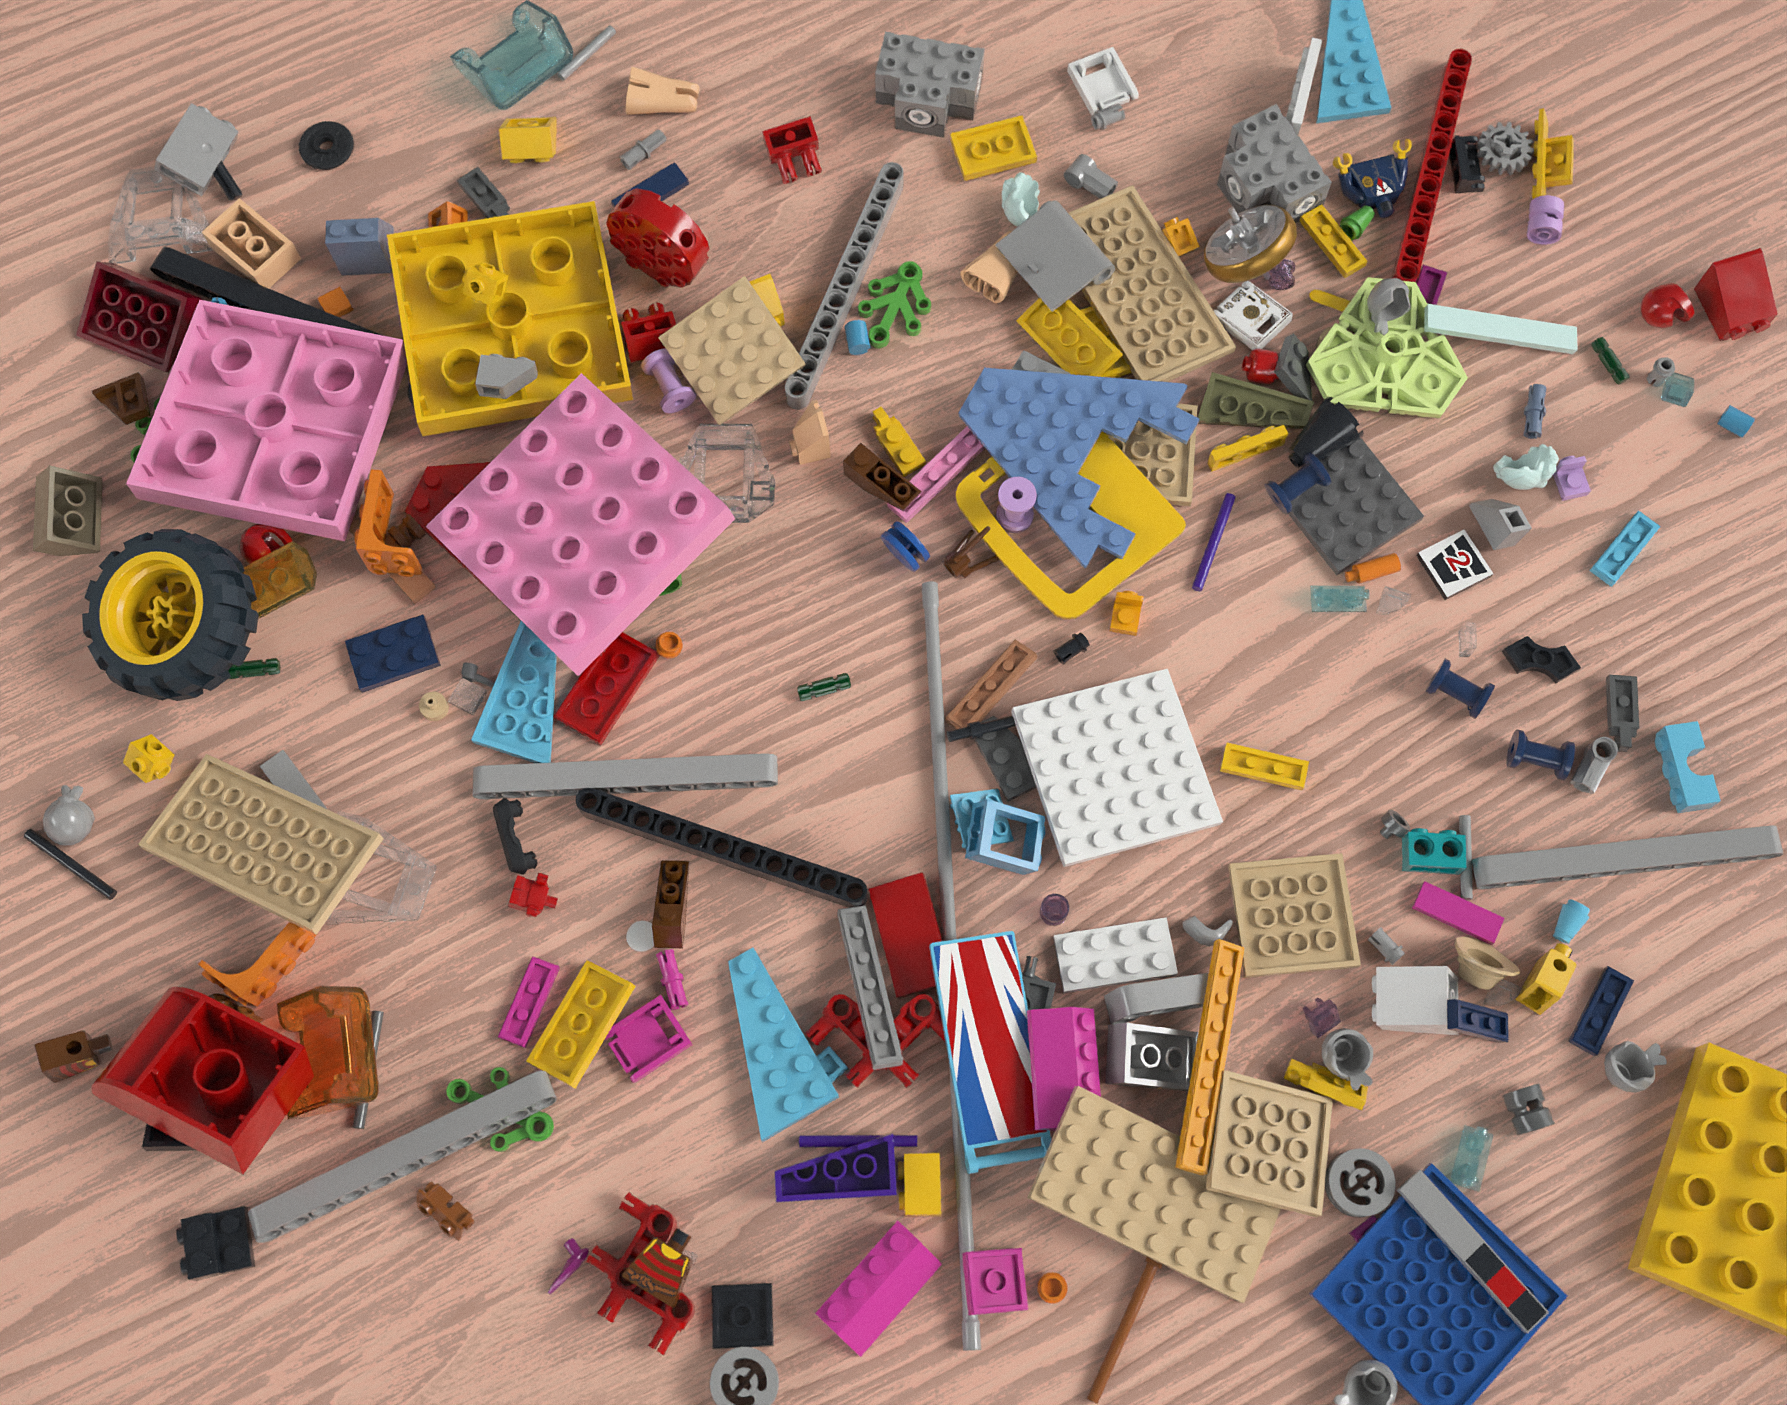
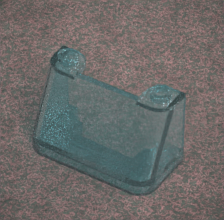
(520, 60)

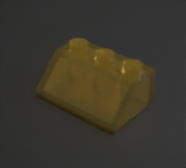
(281, 578)

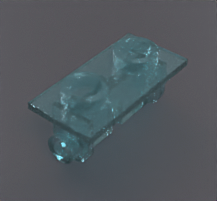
(1339, 598)
(1472, 1157)

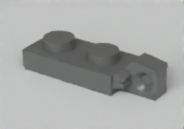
(484, 194)
(1622, 709)

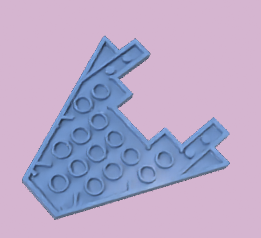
(1047, 426)

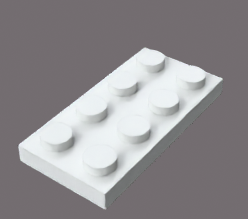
(1303, 84)
(1115, 955)

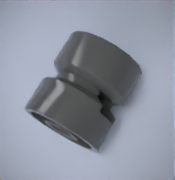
(1534, 1119)

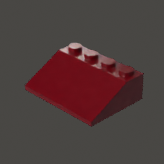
(136, 315)

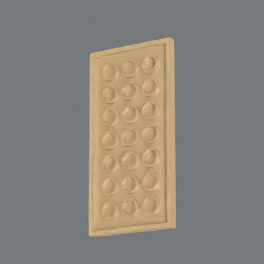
(1150, 298)
(261, 843)
(1123, 1183)

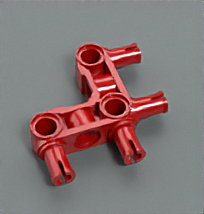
(907, 1024)
(616, 1267)

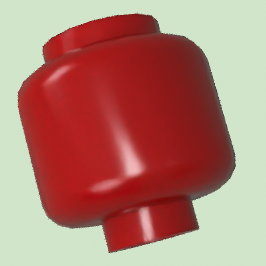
(1260, 366)

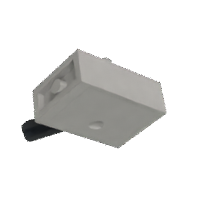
(198, 152)

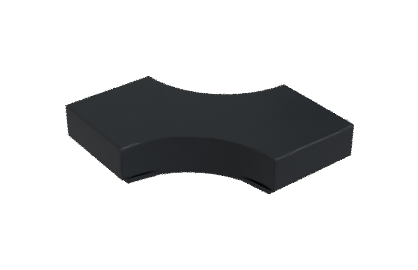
(1529, 656)

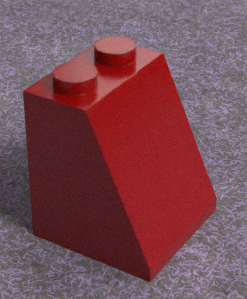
(1737, 295)

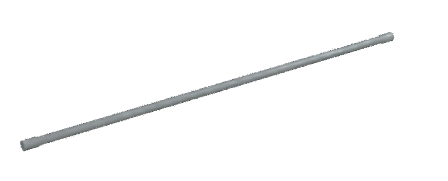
(970, 1324)

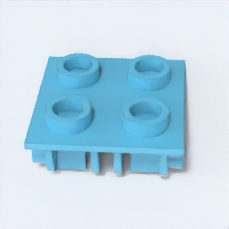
(962, 806)

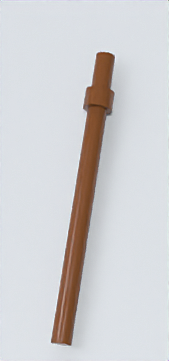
(1123, 1330)

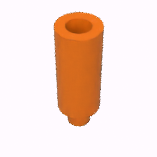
(1374, 569)

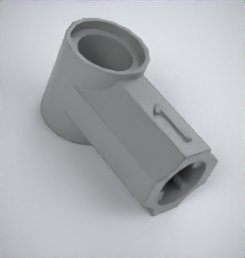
(1085, 174)
(1593, 766)

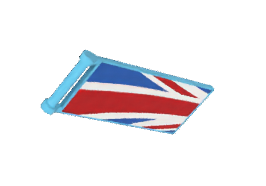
(987, 1045)

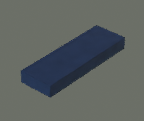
(664, 183)
(1601, 1011)
(1477, 1021)

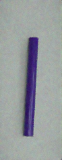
(1213, 542)
(850, 1140)

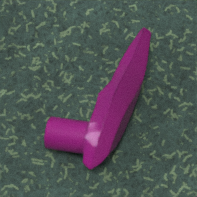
(572, 1264)

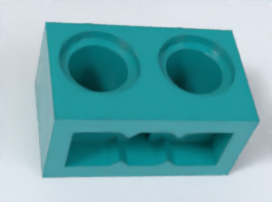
(1434, 859)

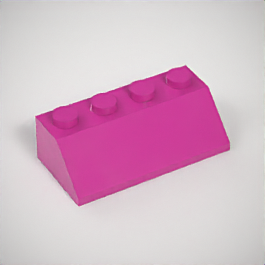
(1061, 1058)
(878, 1288)

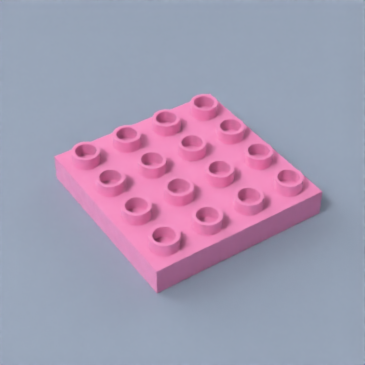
(270, 420)
(581, 523)

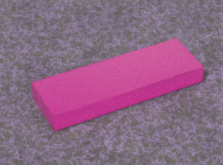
(1458, 913)
(528, 1002)

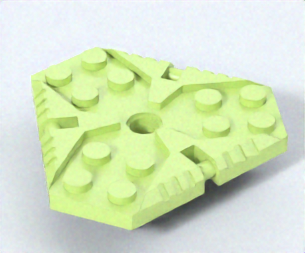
(1359, 368)

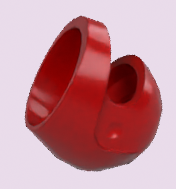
(1663, 303)
(257, 541)

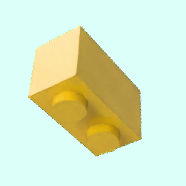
(921, 1185)

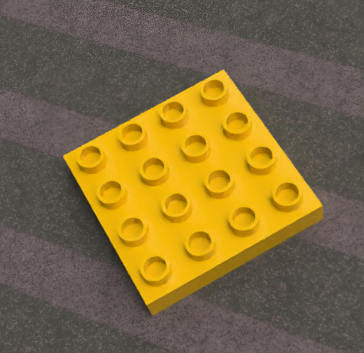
(552, 311)
(1722, 1191)

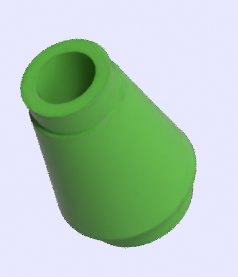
(1357, 222)

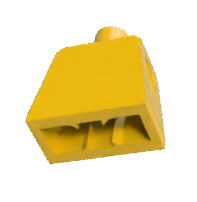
(1547, 979)

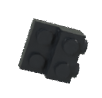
(216, 1243)

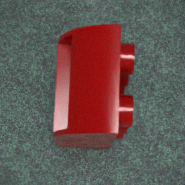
(207, 1076)

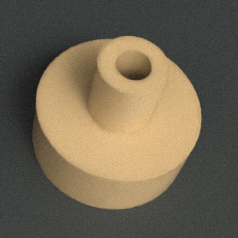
(433, 706)

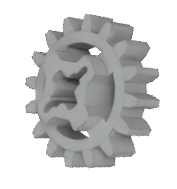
(1504, 148)

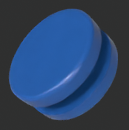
(904, 546)

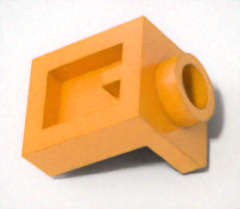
(1180, 235)
(1126, 613)

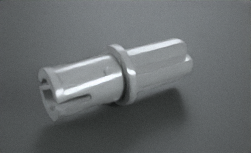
(642, 149)

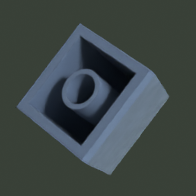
(359, 245)

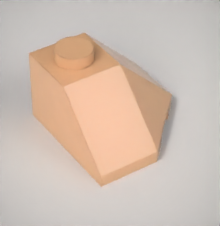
(810, 436)

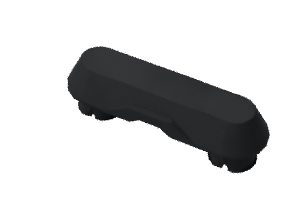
(504, 816)

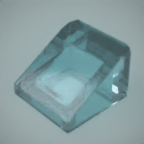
(1678, 389)

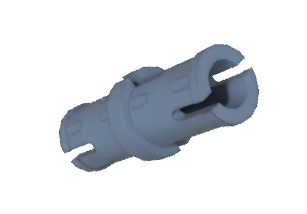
(1535, 411)

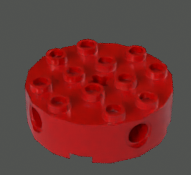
(657, 238)

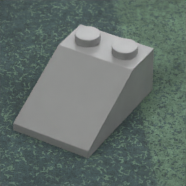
(1149, 1056)

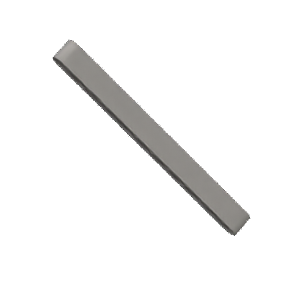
(845, 273)
(625, 776)
(1627, 857)
(401, 1156)

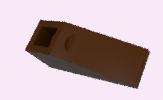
(879, 478)
(671, 905)

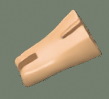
(659, 94)
(991, 272)

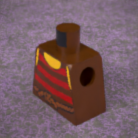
(71, 1054)
(662, 1268)

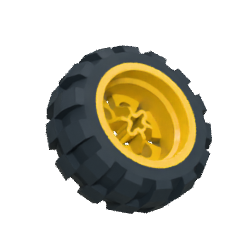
(133, 590)

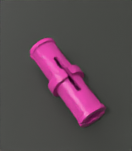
(672, 979)

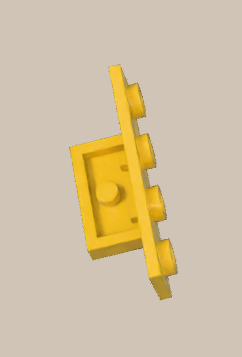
(1553, 156)

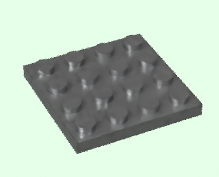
(1356, 510)

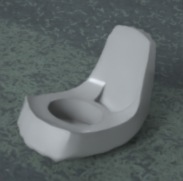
(1202, 933)

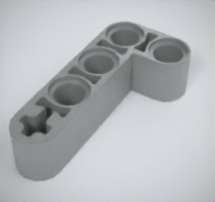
(1155, 997)

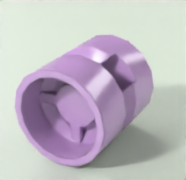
(1545, 220)

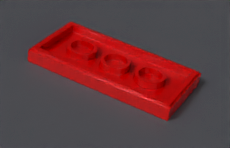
(606, 688)
(907, 930)

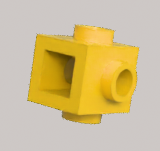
(484, 284)
(148, 758)

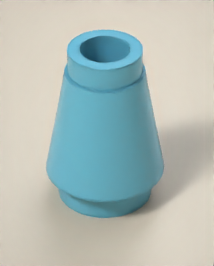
(1570, 921)

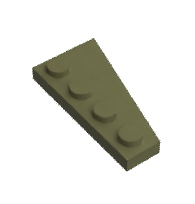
(1247, 404)

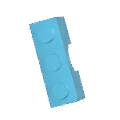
(1688, 790)

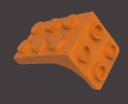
(373, 530)
(261, 978)

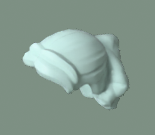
(1020, 198)
(1529, 470)

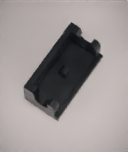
(1466, 165)

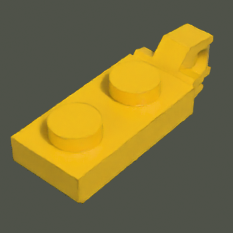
(897, 443)
(1325, 1083)

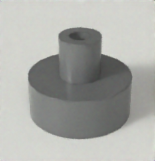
(1394, 824)

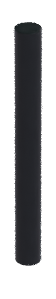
(70, 864)

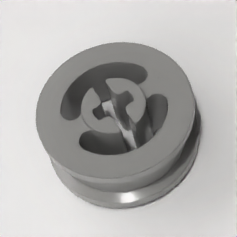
(1374, 1202)
(726, 1365)

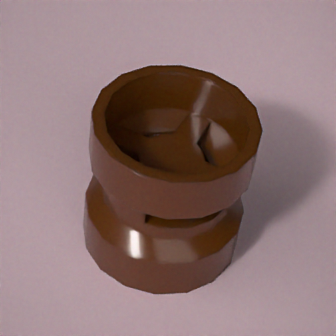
(400, 534)

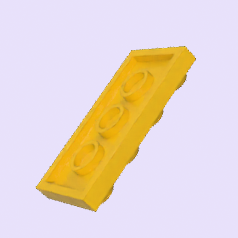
(1070, 338)
(581, 1023)

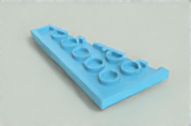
(1351, 69)
(521, 701)
(780, 1062)

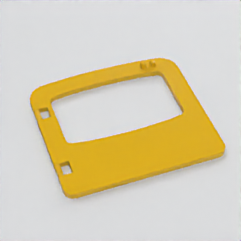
(1123, 498)

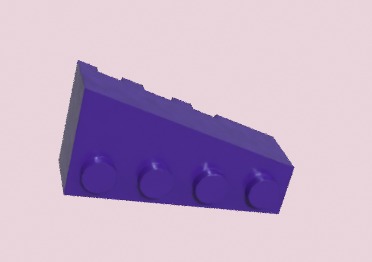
(845, 1173)

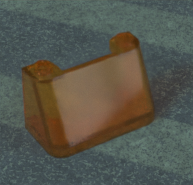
(340, 1046)

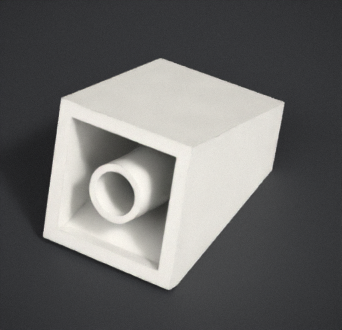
(1413, 998)

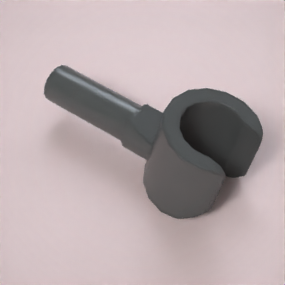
(469, 672)

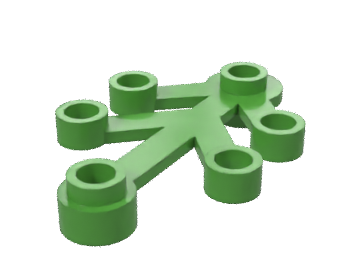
(896, 301)
(519, 1134)

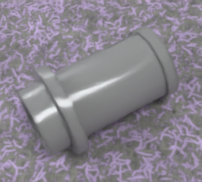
(1104, 118)
(1661, 370)
(1386, 946)

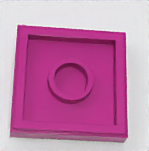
(994, 1281)

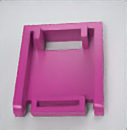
(643, 1042)

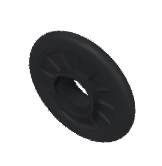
(330, 158)

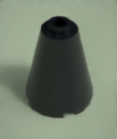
(1325, 433)

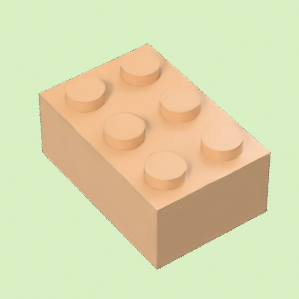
(251, 244)

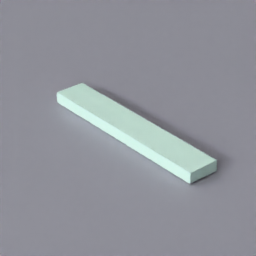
(1500, 329)

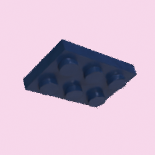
(392, 653)

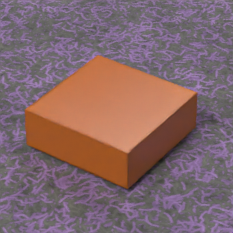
(335, 302)

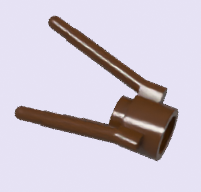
(958, 561)

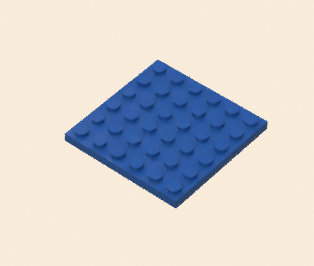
(1423, 1309)

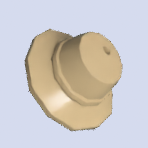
(1482, 963)

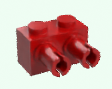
(790, 141)
(643, 333)

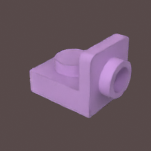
(1571, 478)

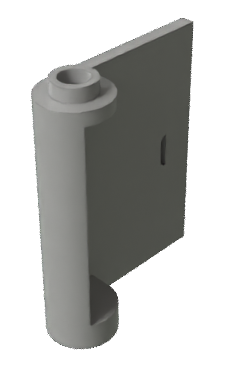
(1058, 251)

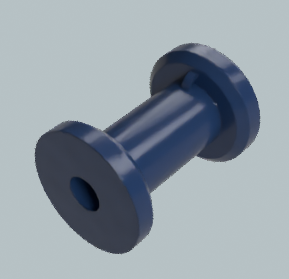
(1298, 483)
(1460, 688)
(1540, 754)

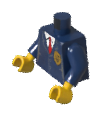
(1375, 181)

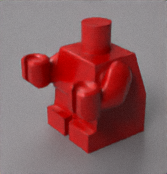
(531, 895)

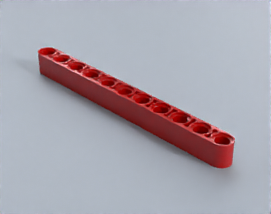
(1439, 136)

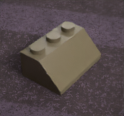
(67, 512)

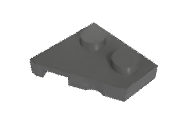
(1292, 367)

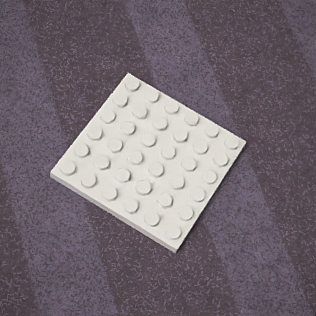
(1116, 767)

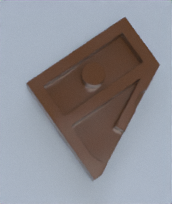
(125, 398)

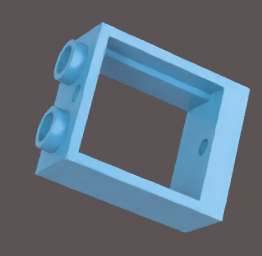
(981, 837)

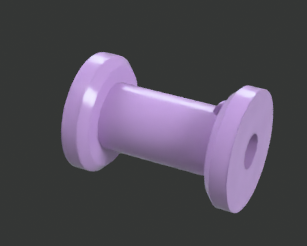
(675, 394)
(1016, 501)

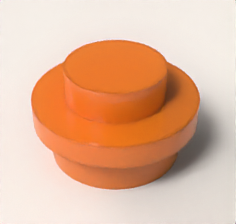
(668, 645)
(1052, 1287)

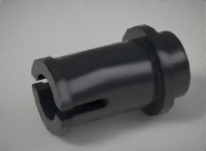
(1071, 648)

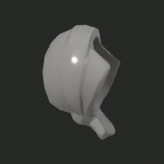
(1388, 302)
(68, 818)
(1348, 1056)
(1631, 1067)
(1368, 1384)

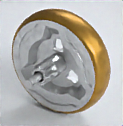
(1250, 243)

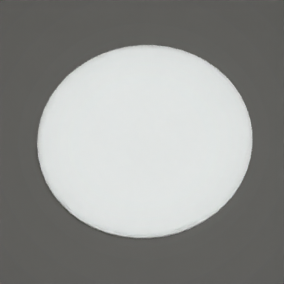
(640, 936)

